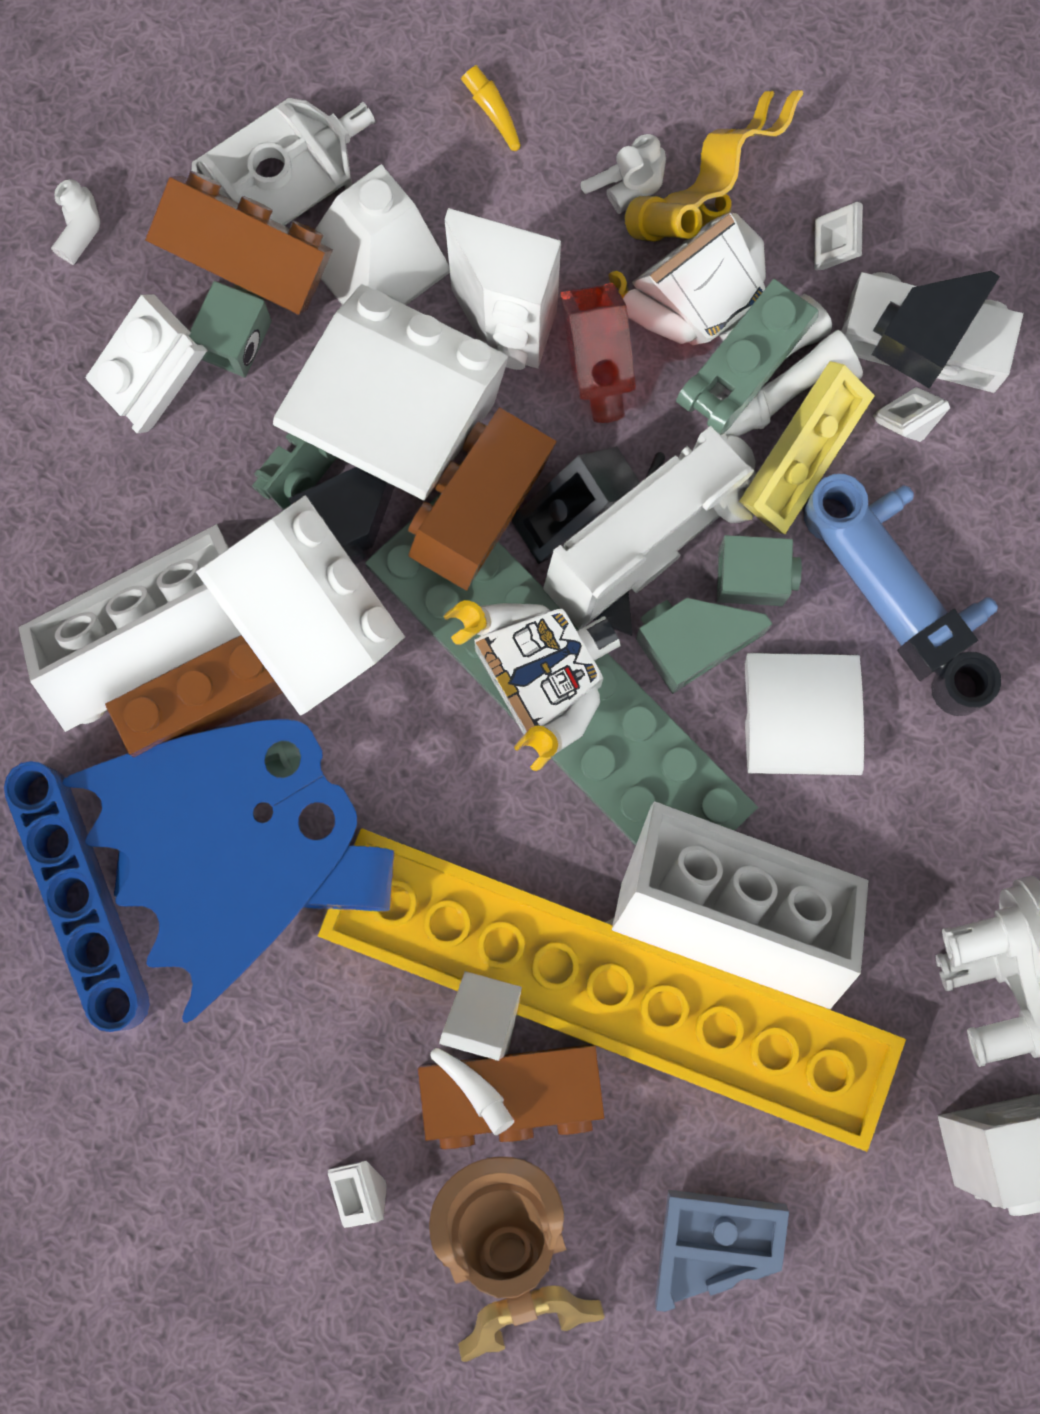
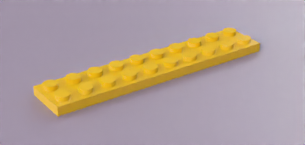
(628, 995)

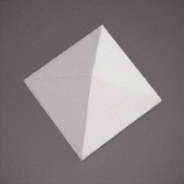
(838, 236)
(913, 414)
(358, 1193)

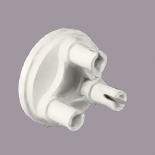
(1004, 950)

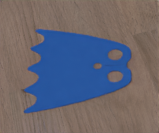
(201, 856)

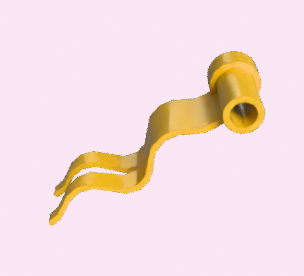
(678, 213)

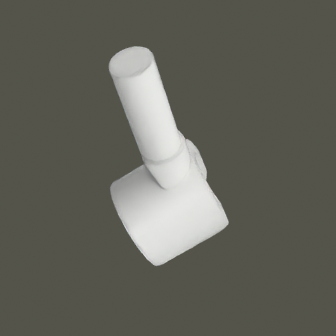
(630, 168)

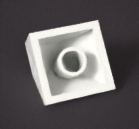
(379, 242)

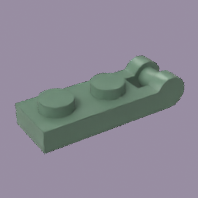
(749, 355)

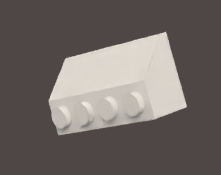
(126, 631)
(743, 906)

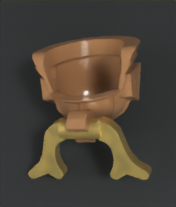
(499, 1231)

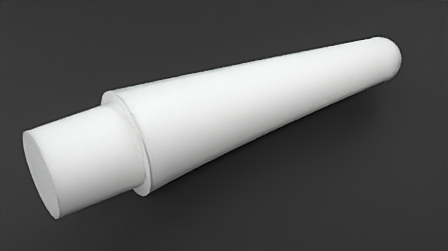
(478, 1091)

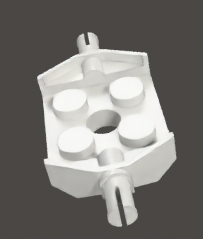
(300, 137)

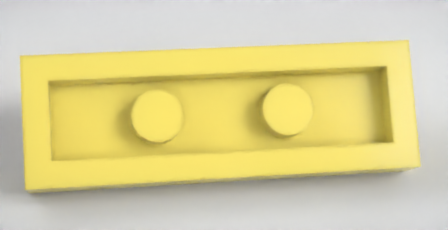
(807, 447)

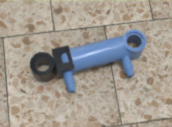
(927, 633)

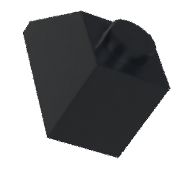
(930, 324)
(573, 500)
(351, 508)

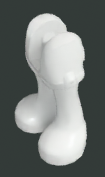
(799, 376)

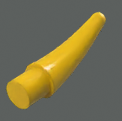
(491, 102)

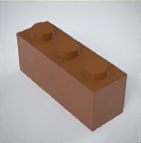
(239, 241)
(479, 497)
(193, 697)
(536, 1088)

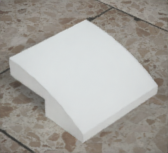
(804, 714)

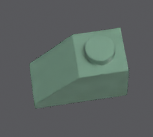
(696, 637)

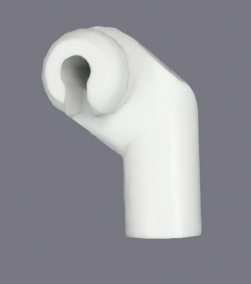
(649, 148)
(81, 220)

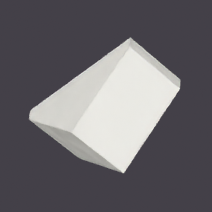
(482, 1016)

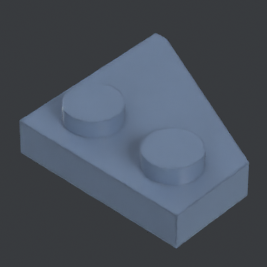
(717, 1243)

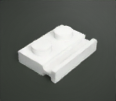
(145, 363)

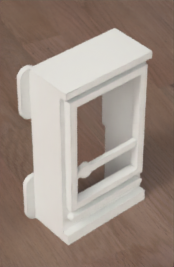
(643, 529)

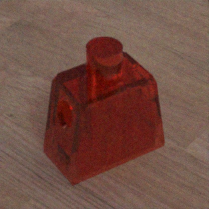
(599, 331)

